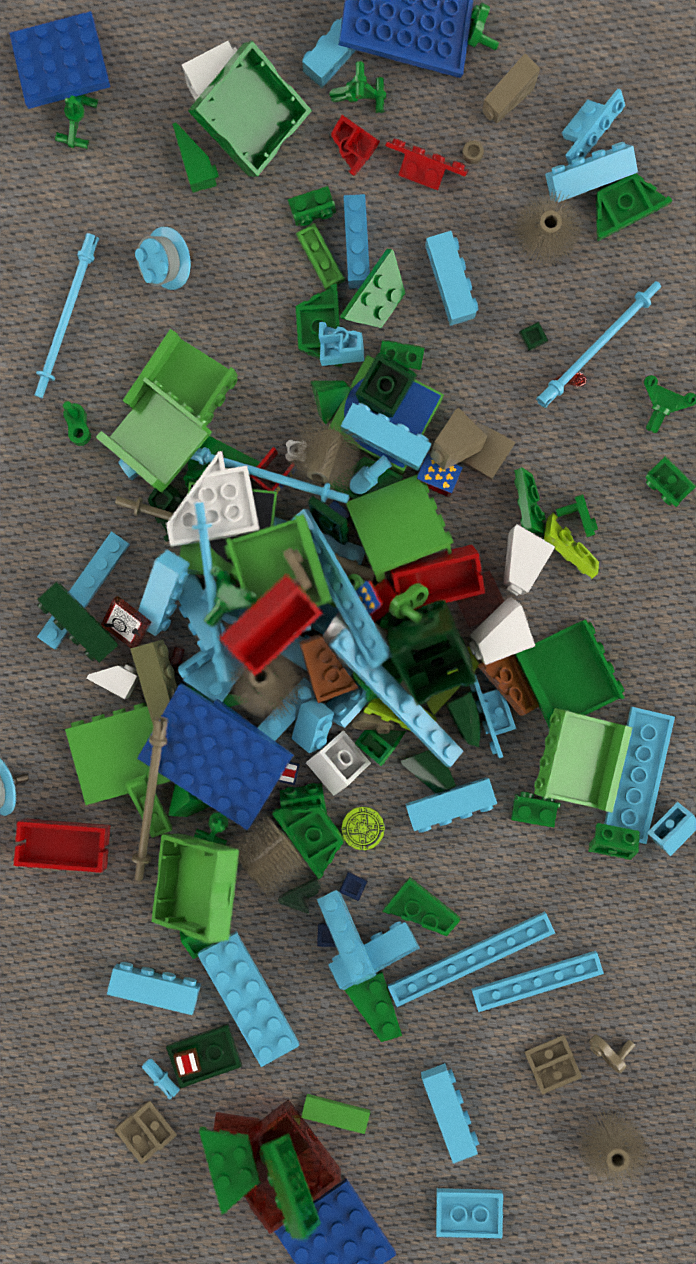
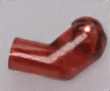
(577, 380)

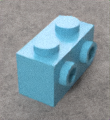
(312, 725)
(673, 828)

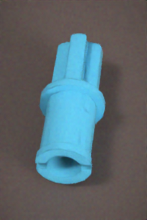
(160, 1078)

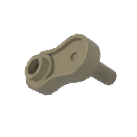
(294, 559)
(364, 721)
(614, 1060)

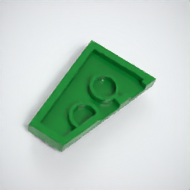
(376, 1006)

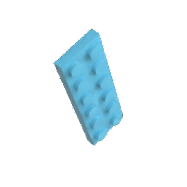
(641, 771)
(248, 999)

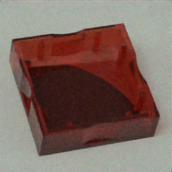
(316, 1162)

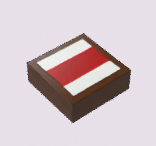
(187, 1062)

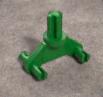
(360, 89)
(74, 113)
(664, 402)
(228, 597)
(217, 823)

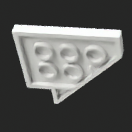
(226, 504)

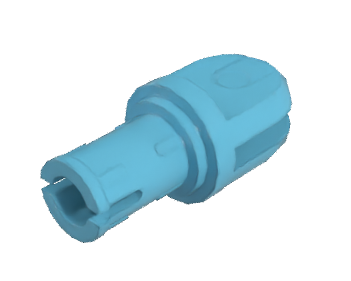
(368, 476)

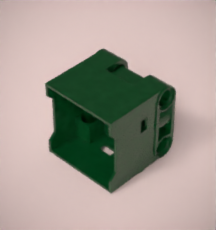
(421, 670)

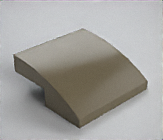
(492, 454)
(553, 1064)
(145, 1132)

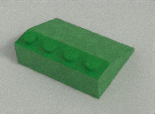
(290, 1186)

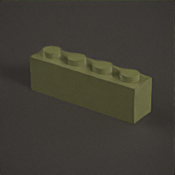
(155, 676)

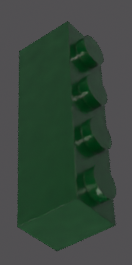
(77, 621)

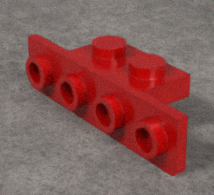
(422, 167)

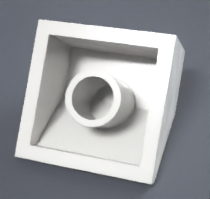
(338, 763)

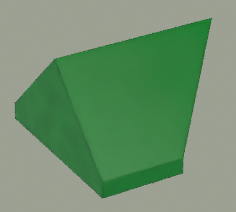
(329, 396)
(379, 745)
(185, 804)

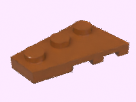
(325, 670)
(511, 683)

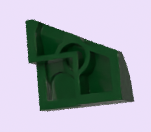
(167, 500)
(430, 771)

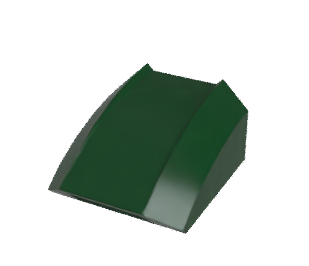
(385, 385)
(466, 717)

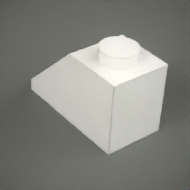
(117, 679)

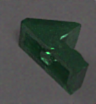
(295, 897)

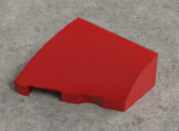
(353, 143)

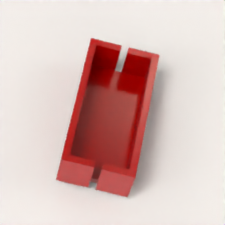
(443, 574)
(270, 625)
(62, 845)

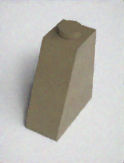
(511, 89)
(457, 440)

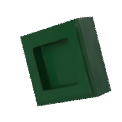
(533, 336)

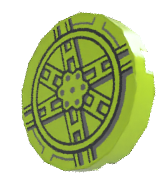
(363, 828)

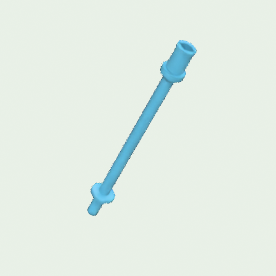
(85, 258)
(556, 387)
(204, 456)
(220, 657)

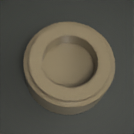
(473, 152)

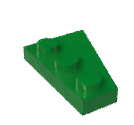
(532, 516)
(420, 906)

